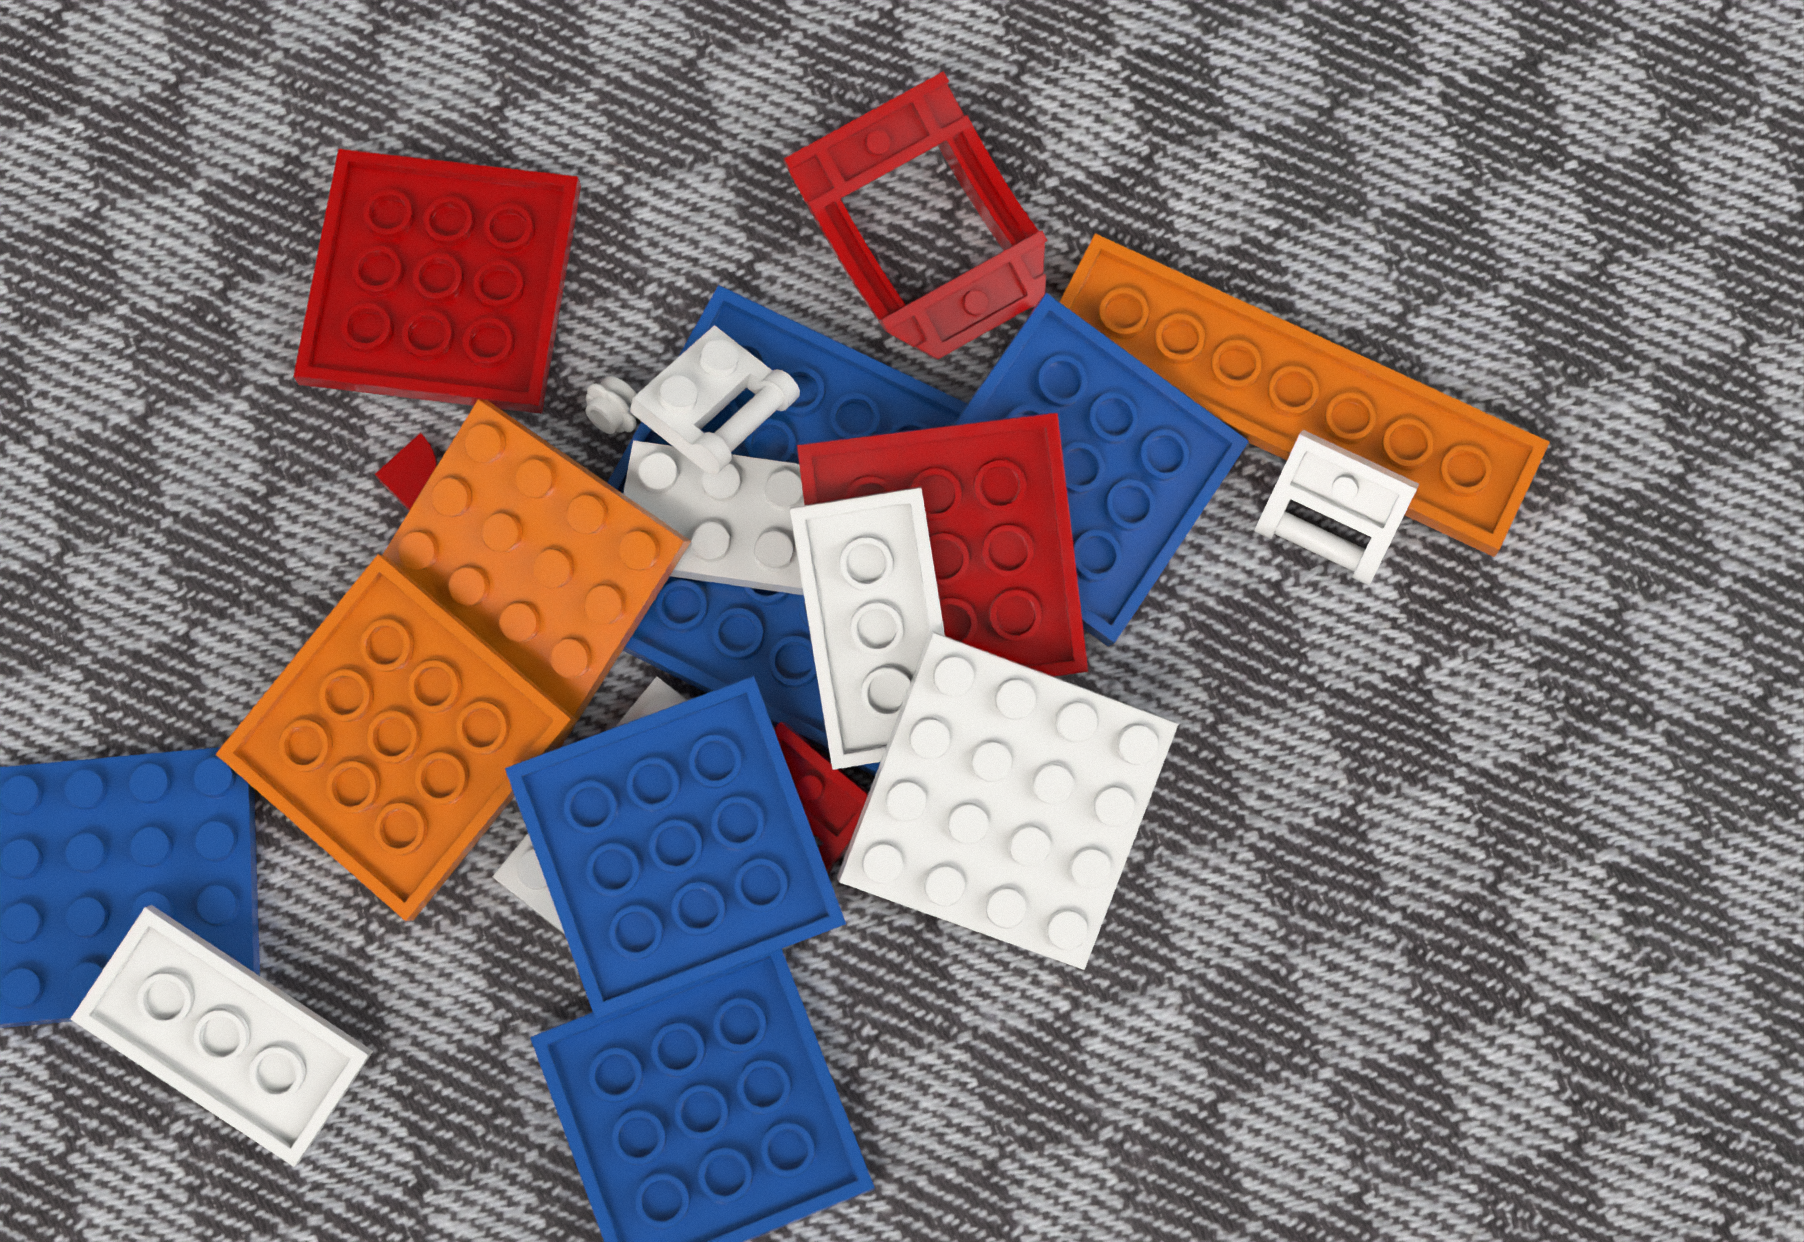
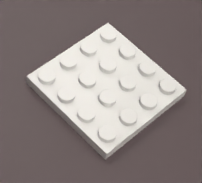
(1007, 801)

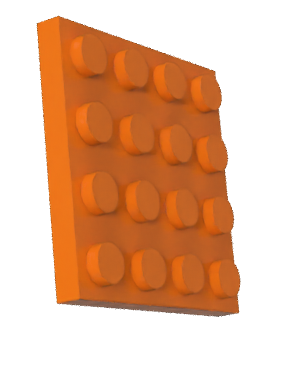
(535, 554)
(394, 737)

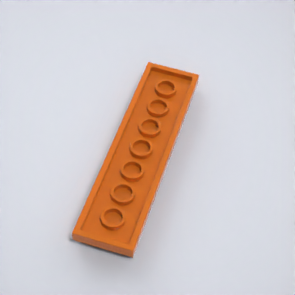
(1281, 379)

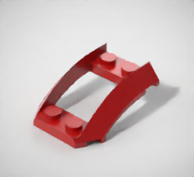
(879, 144)

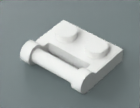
(701, 386)
(1344, 490)

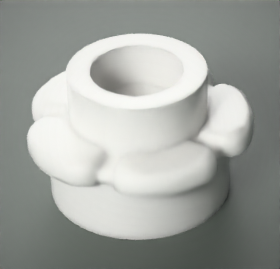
(610, 405)

